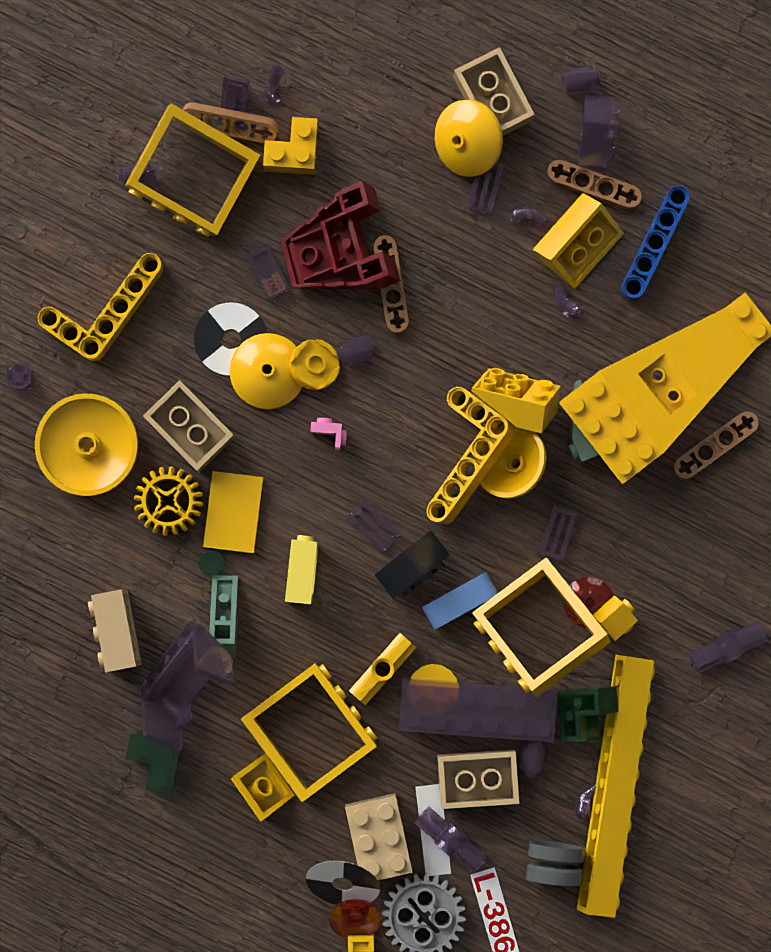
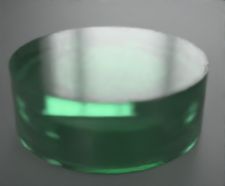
(211, 563)

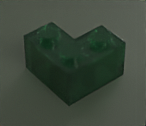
(580, 710)
(163, 762)

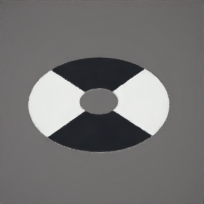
(214, 323)
(320, 879)

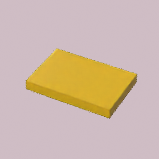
(233, 512)

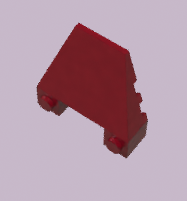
(332, 248)

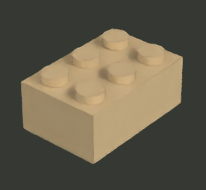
(494, 85)
(189, 426)
(115, 630)
(478, 779)
(379, 836)

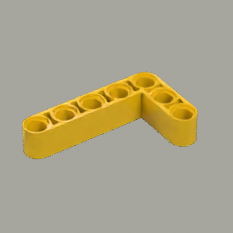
(108, 314)
(473, 455)

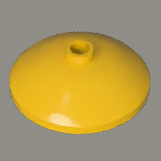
(479, 138)
(253, 385)
(511, 482)

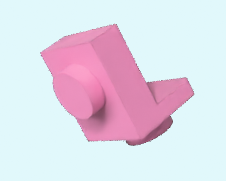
(325, 427)

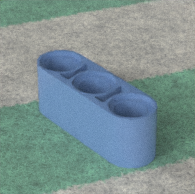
(460, 600)

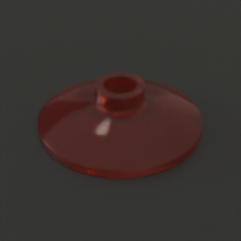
(586, 588)
(354, 918)

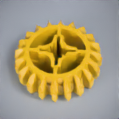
(160, 509)

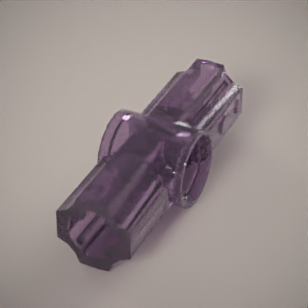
(728, 647)
(451, 840)

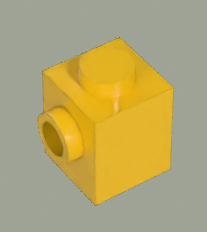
(616, 617)

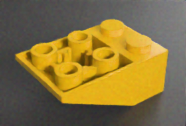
(519, 399)

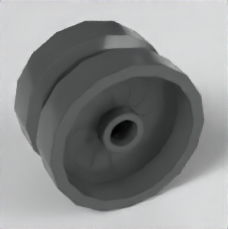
(554, 865)

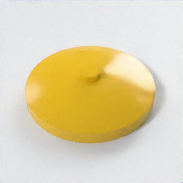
(86, 444)

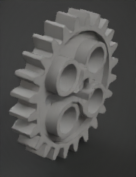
(441, 901)

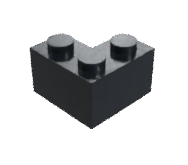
(413, 566)

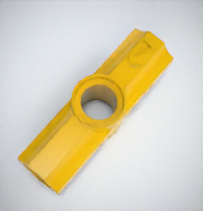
(370, 681)

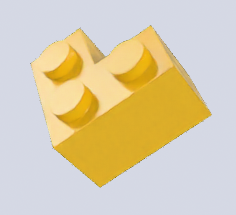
(298, 154)

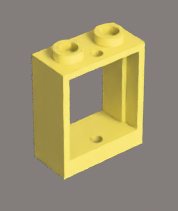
(302, 570)

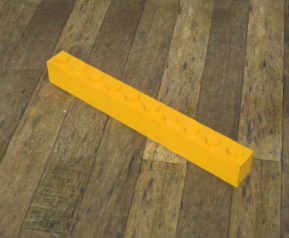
(615, 788)

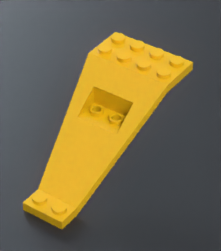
(630, 412)

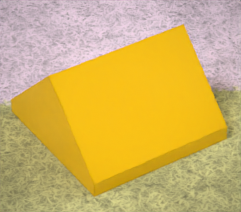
(262, 787)

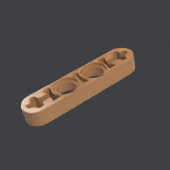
(230, 117)
(592, 188)
(396, 286)
(714, 444)

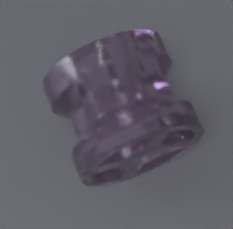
(16, 374)

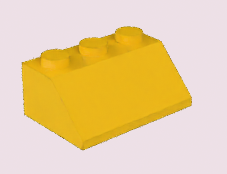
(578, 240)

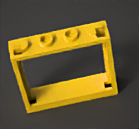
(210, 134)
(566, 664)
(275, 755)

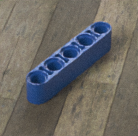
(657, 231)

